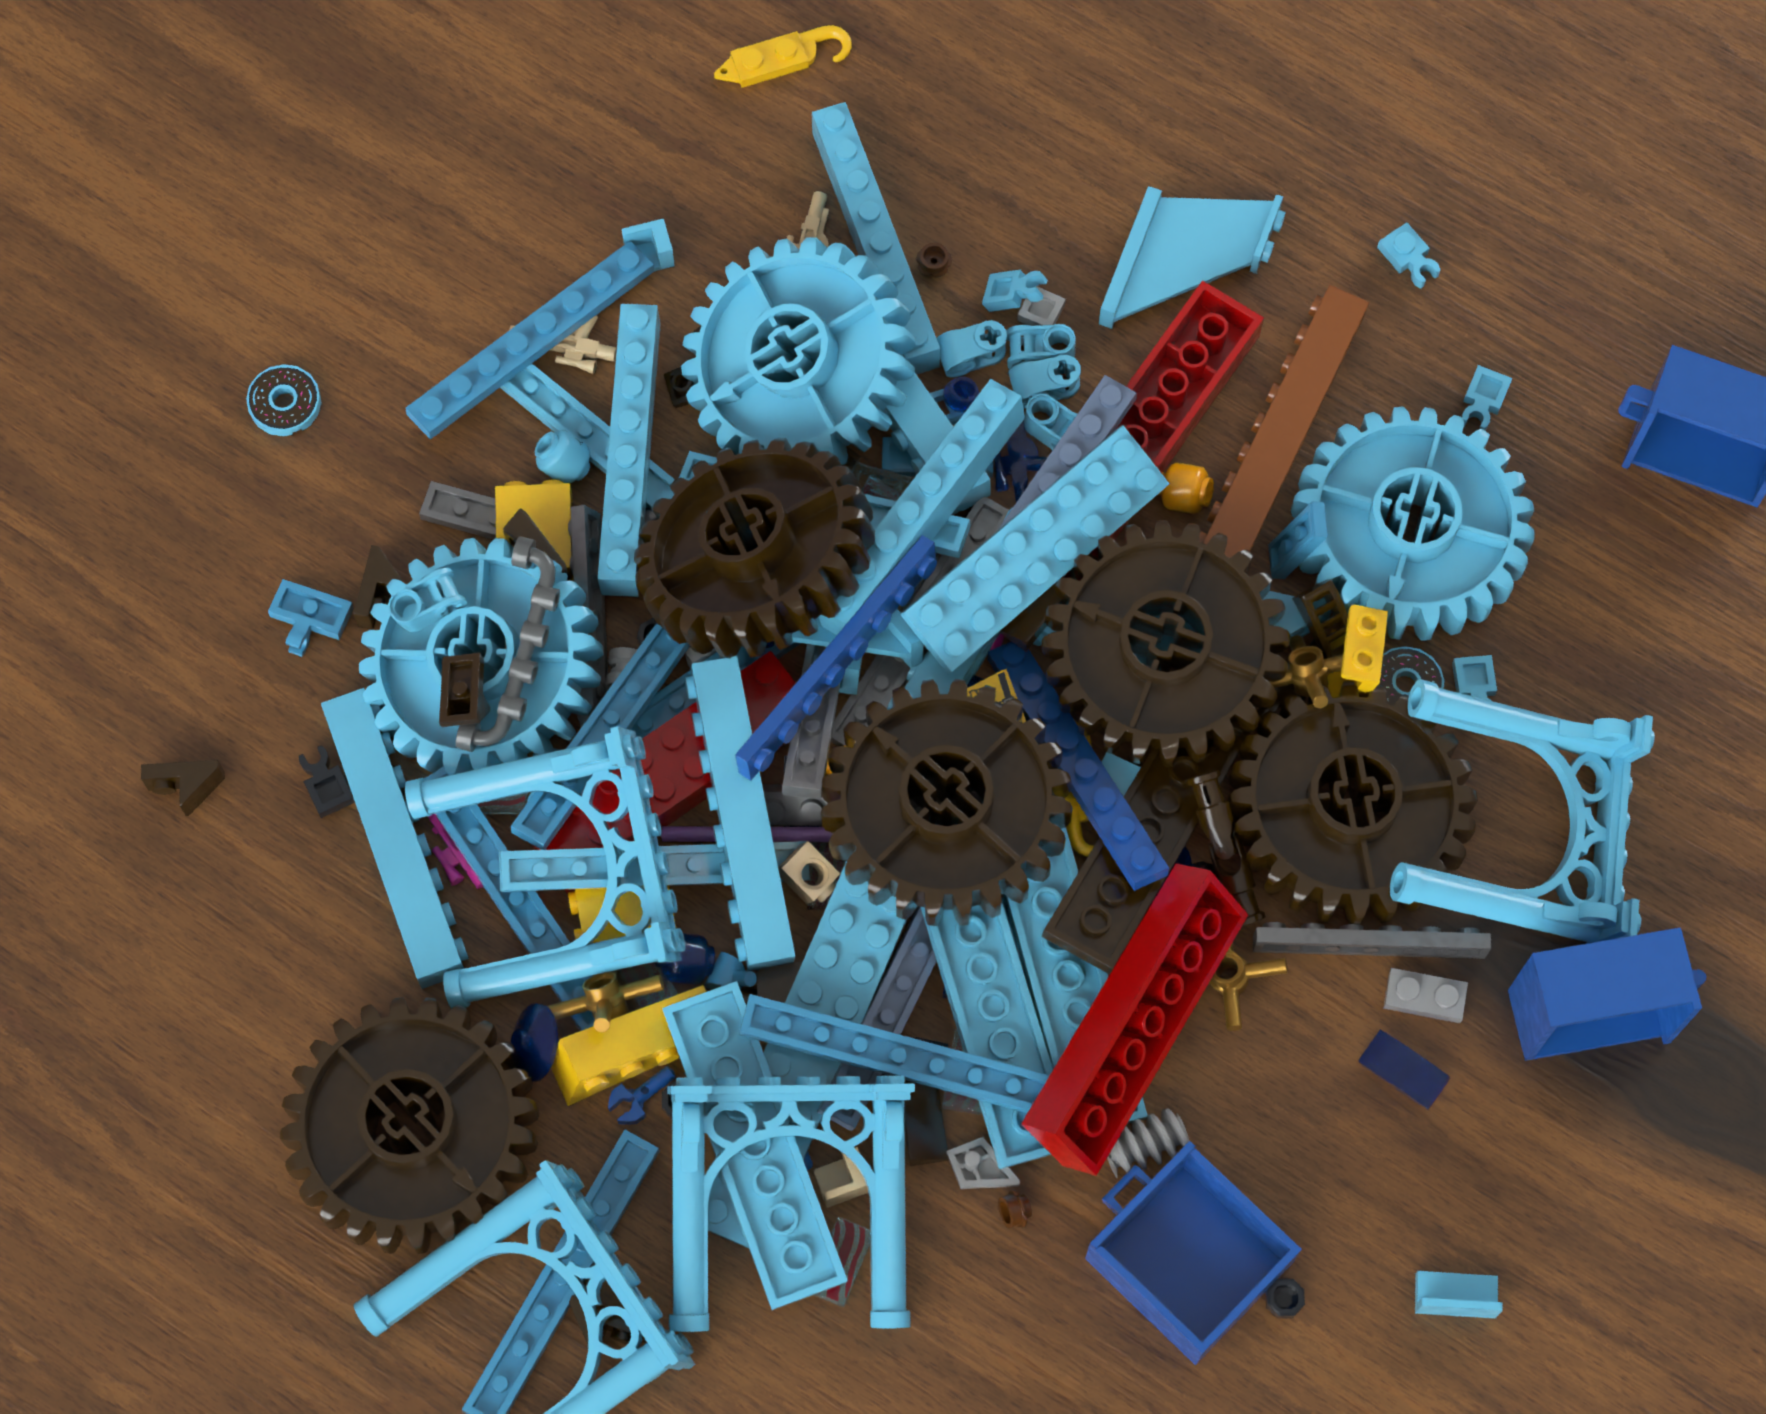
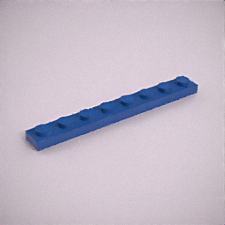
(831, 664)
(1090, 780)

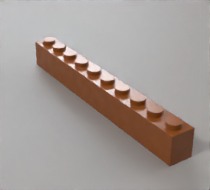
(1287, 421)

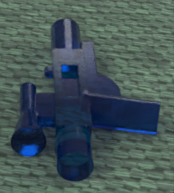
(1021, 458)

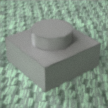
(1041, 312)

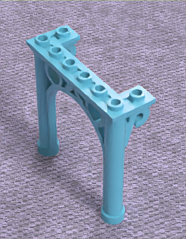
(1608, 750)
(581, 957)
(884, 1183)
(479, 1241)

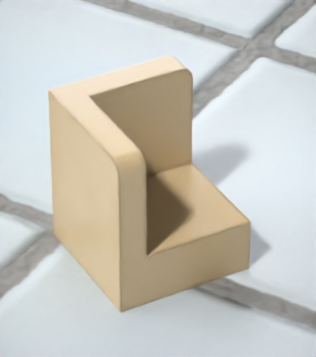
(840, 1181)

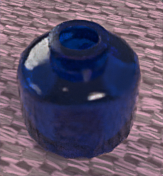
(695, 962)

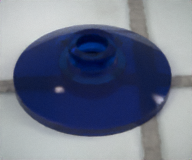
(535, 1040)

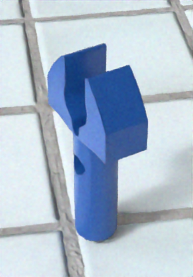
(639, 1096)

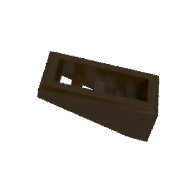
(524, 526)
(1310, 615)

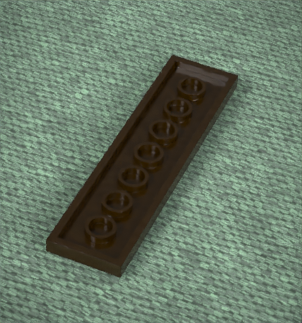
(1100, 905)

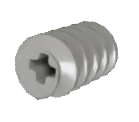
(1148, 1141)

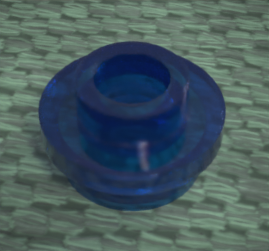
(960, 386)

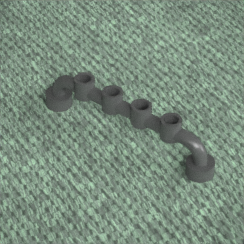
(522, 668)

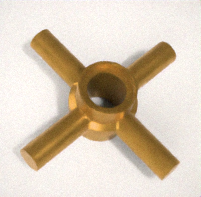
(1309, 671)
(1234, 986)
(606, 998)

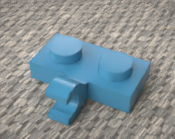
(308, 612)

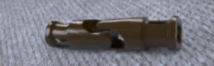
(1217, 823)

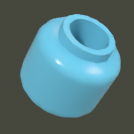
(562, 456)

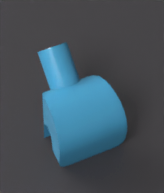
(728, 970)

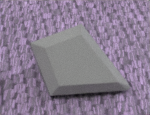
(977, 1166)

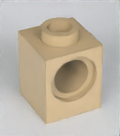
(791, 873)

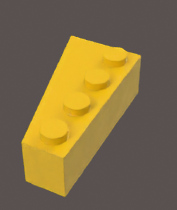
(631, 1045)

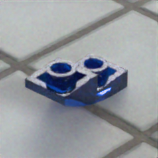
(1404, 1069)

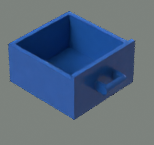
(1701, 426)
(1605, 994)
(1190, 1251)

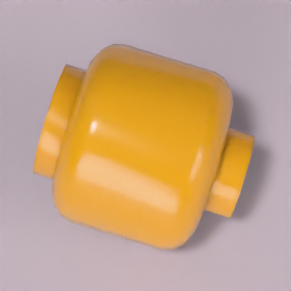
(1188, 488)

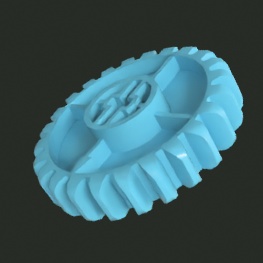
(799, 350)
(1454, 481)
(498, 600)

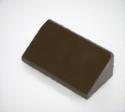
(1031, 621)
(925, 1126)

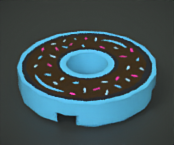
(279, 381)
(1409, 663)

